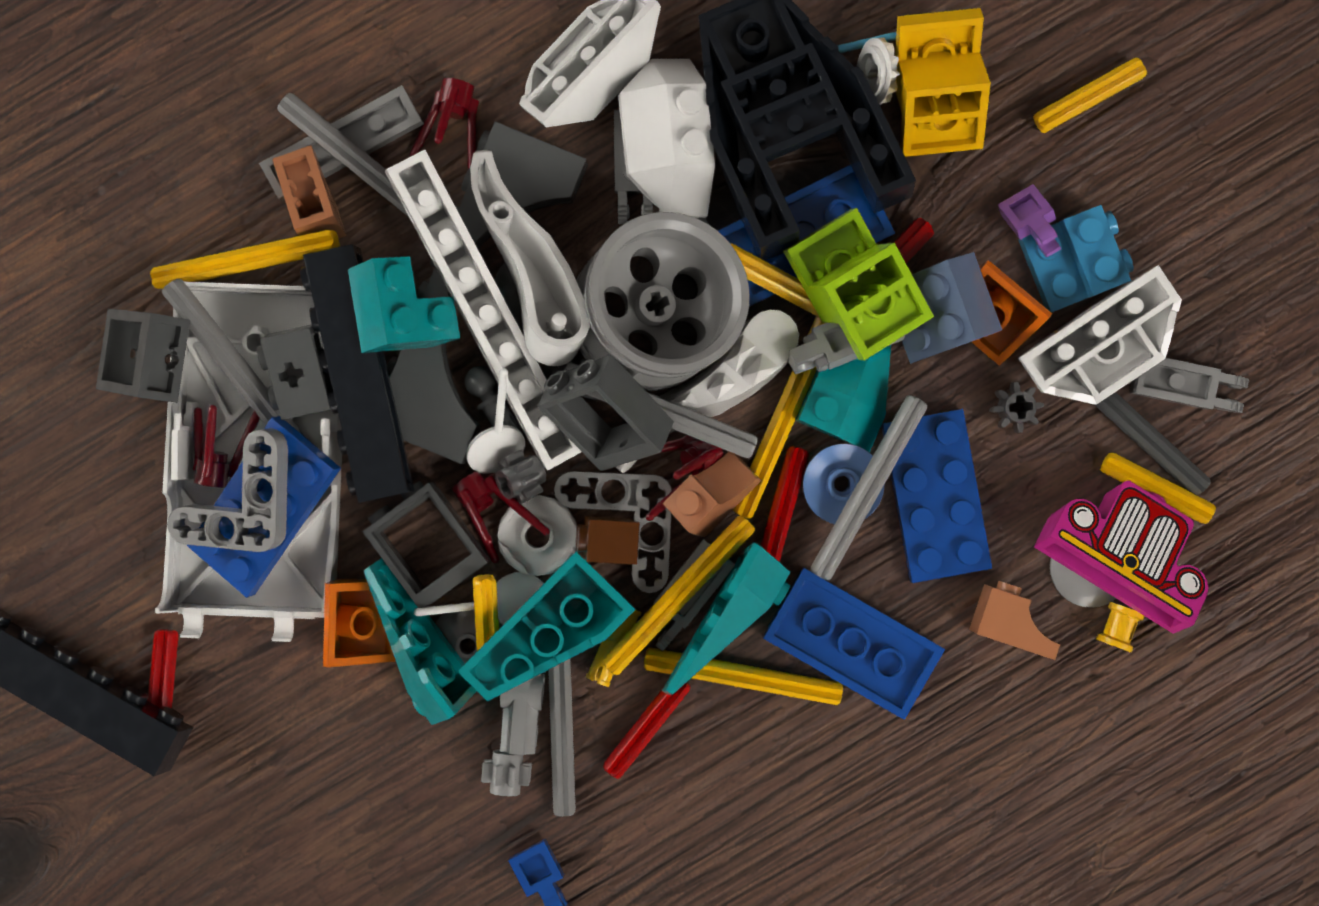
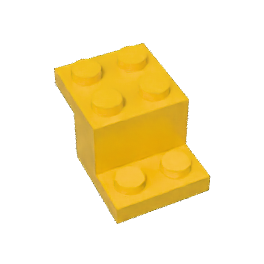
(941, 82)

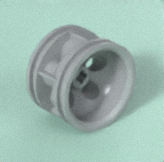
(674, 247)

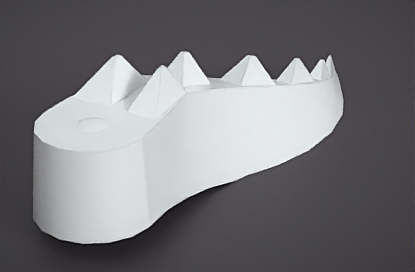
(546, 287)
(741, 371)

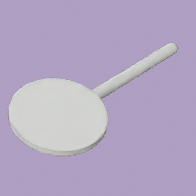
(495, 442)
(512, 594)

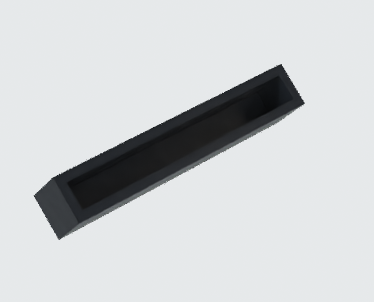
(358, 379)
(89, 699)

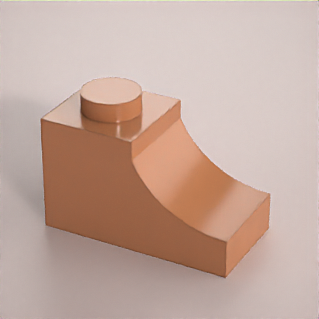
(307, 193)
(712, 494)
(1007, 619)

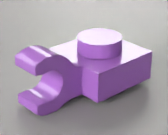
(1031, 214)

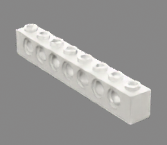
(478, 301)

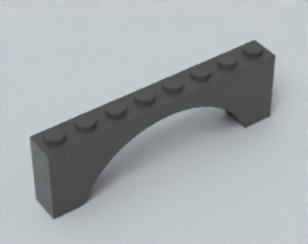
(421, 378)

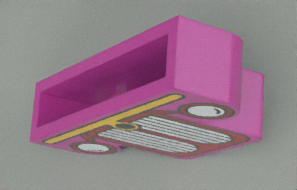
(1130, 552)

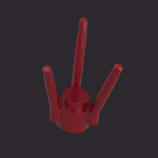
(452, 102)
(695, 459)
(210, 465)
(475, 497)

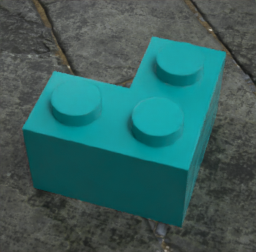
(390, 313)

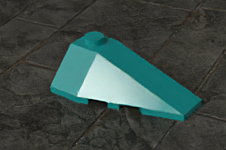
(849, 400)
(742, 599)
(555, 624)
(420, 649)

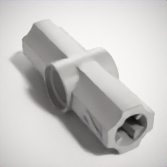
(520, 716)

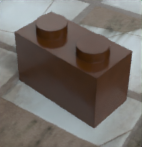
(608, 540)

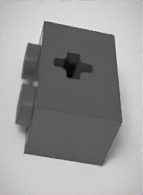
(299, 349)

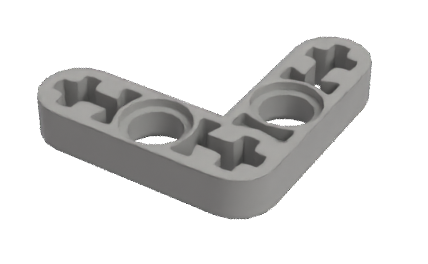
(632, 501)
(254, 510)

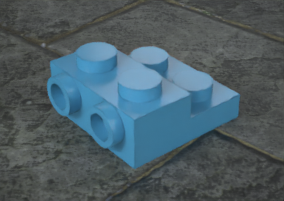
(1084, 265)

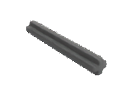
(1154, 444)

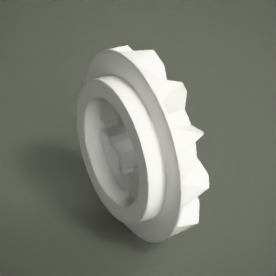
(879, 67)

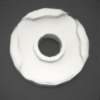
(532, 559)

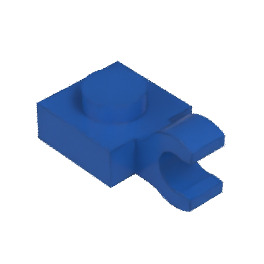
(538, 871)

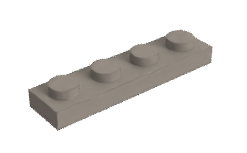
(366, 127)

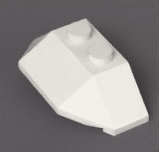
(591, 61)
(669, 136)
(1107, 342)

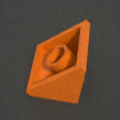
(1017, 313)
(353, 626)

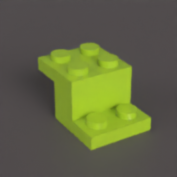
(858, 284)

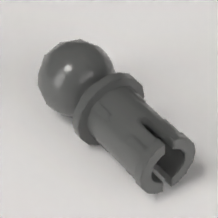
(481, 383)

